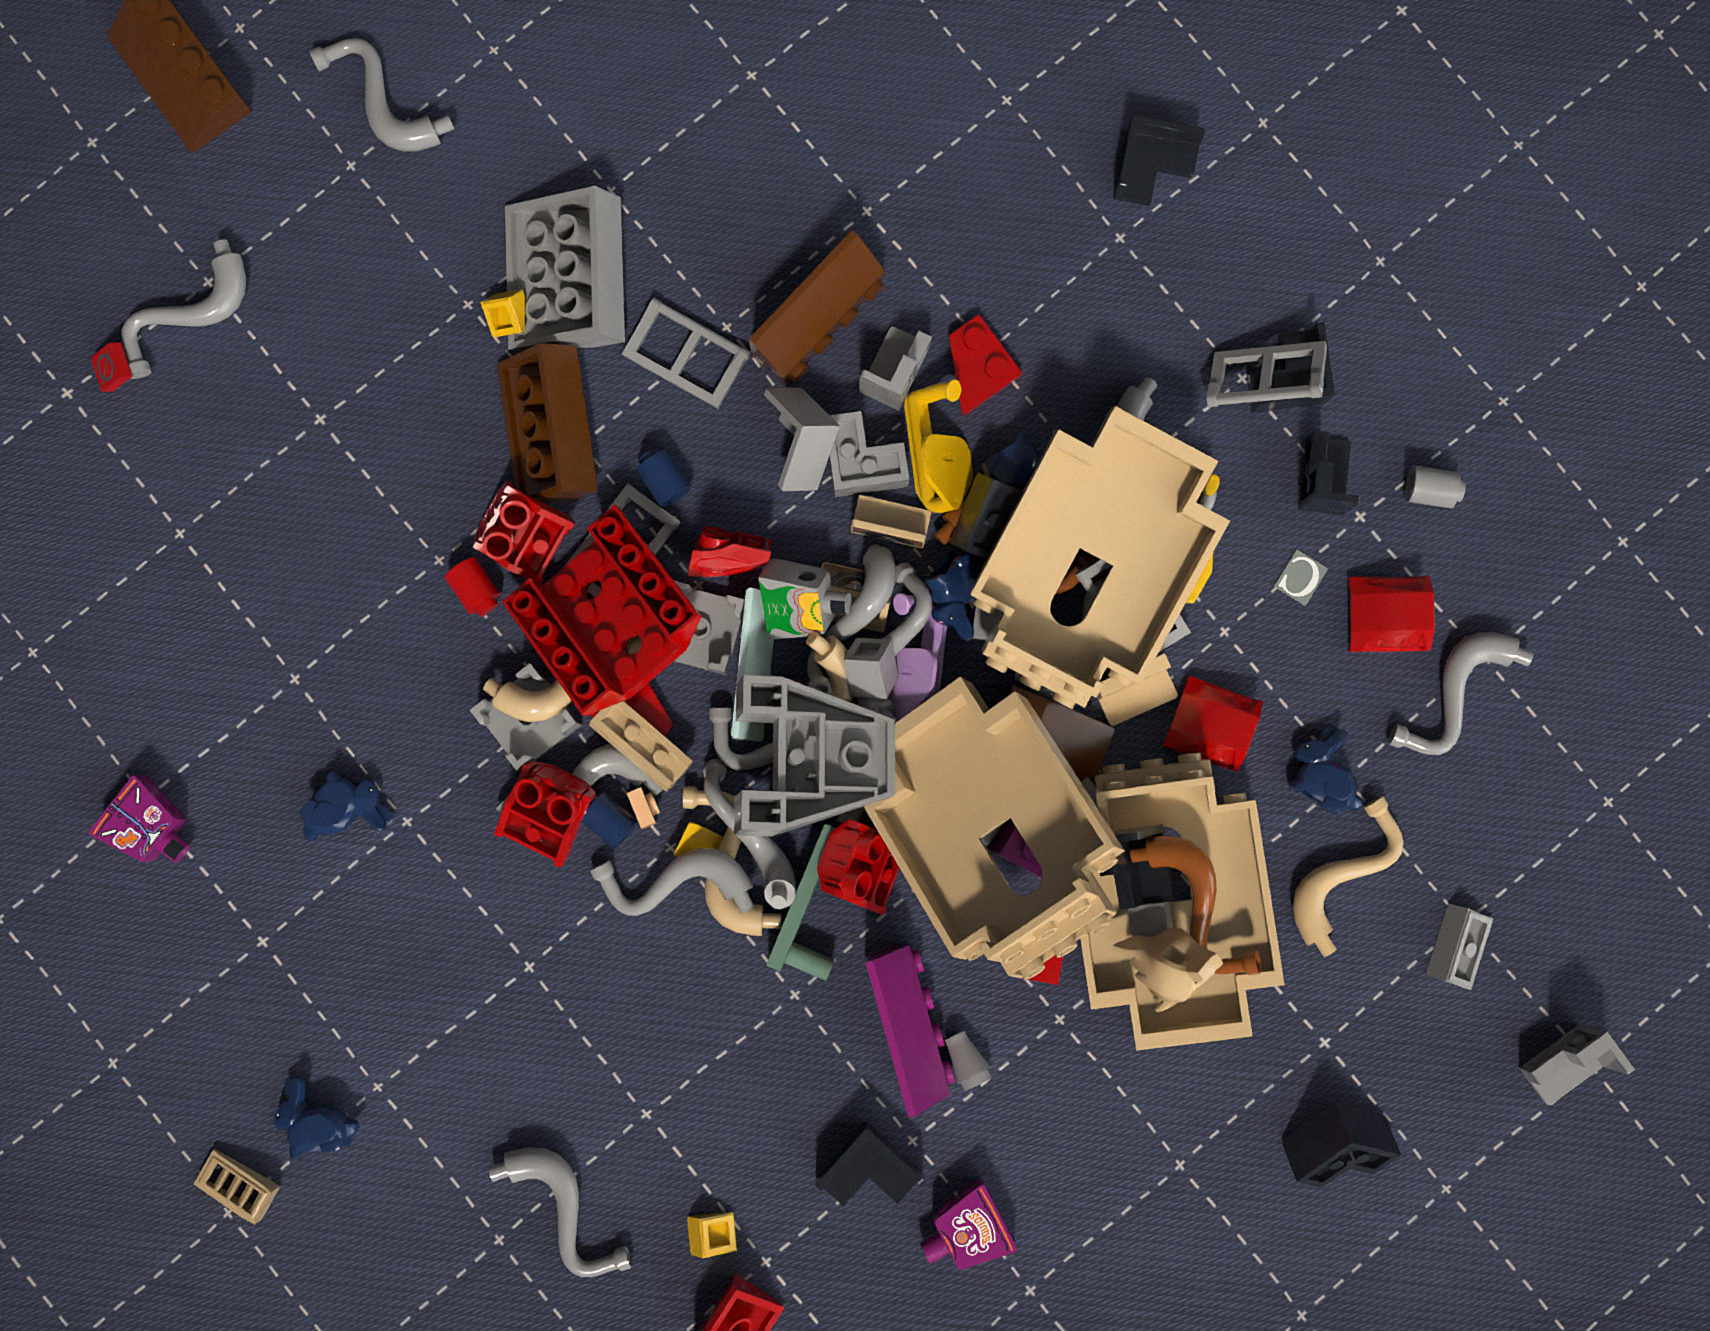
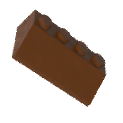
(176, 71)
(818, 310)
(547, 423)

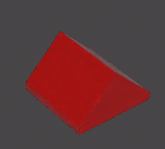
(743, 1309)

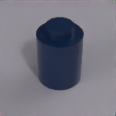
(662, 477)
(609, 820)

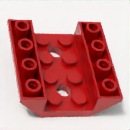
(588, 638)

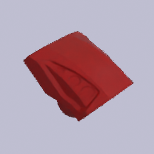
(521, 532)
(727, 552)
(1391, 614)
(1214, 724)
(545, 810)
(858, 866)

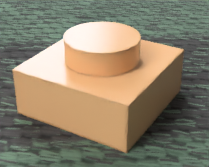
(644, 807)

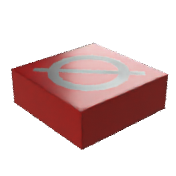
(111, 367)

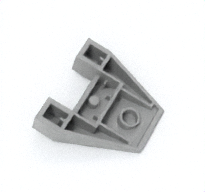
(824, 756)

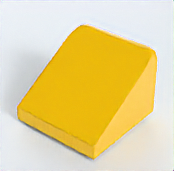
(505, 312)
(697, 837)
(711, 1234)

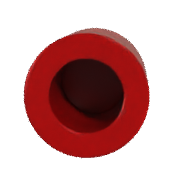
(473, 587)

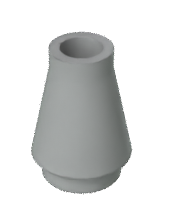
(967, 1062)

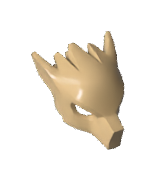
(1170, 964)

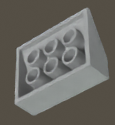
(569, 266)

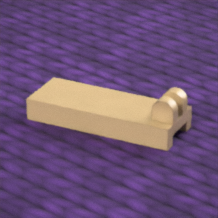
(641, 744)

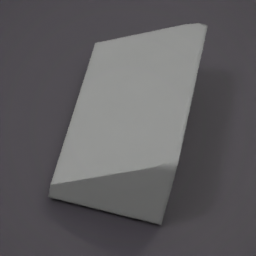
(1459, 946)

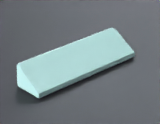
(754, 659)

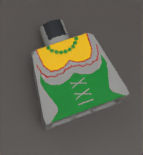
(799, 599)

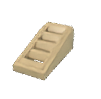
(266, 1188)

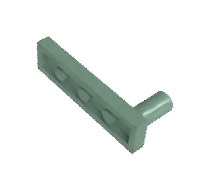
(785, 949)

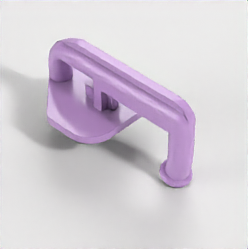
(918, 667)

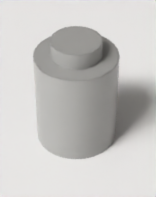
(1434, 487)

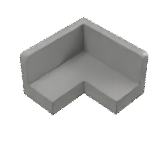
(895, 367)
(812, 441)
(861, 468)
(1572, 1061)

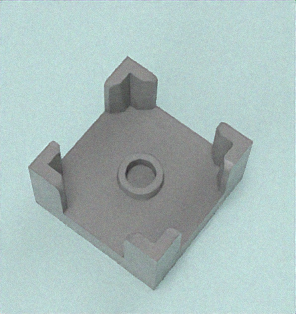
(716, 632)
(524, 739)

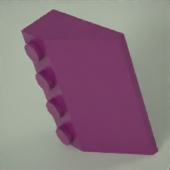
(908, 1027)

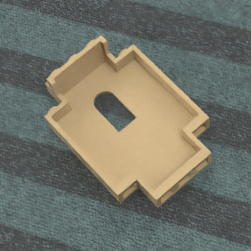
(1126, 504)
(961, 778)
(1242, 916)

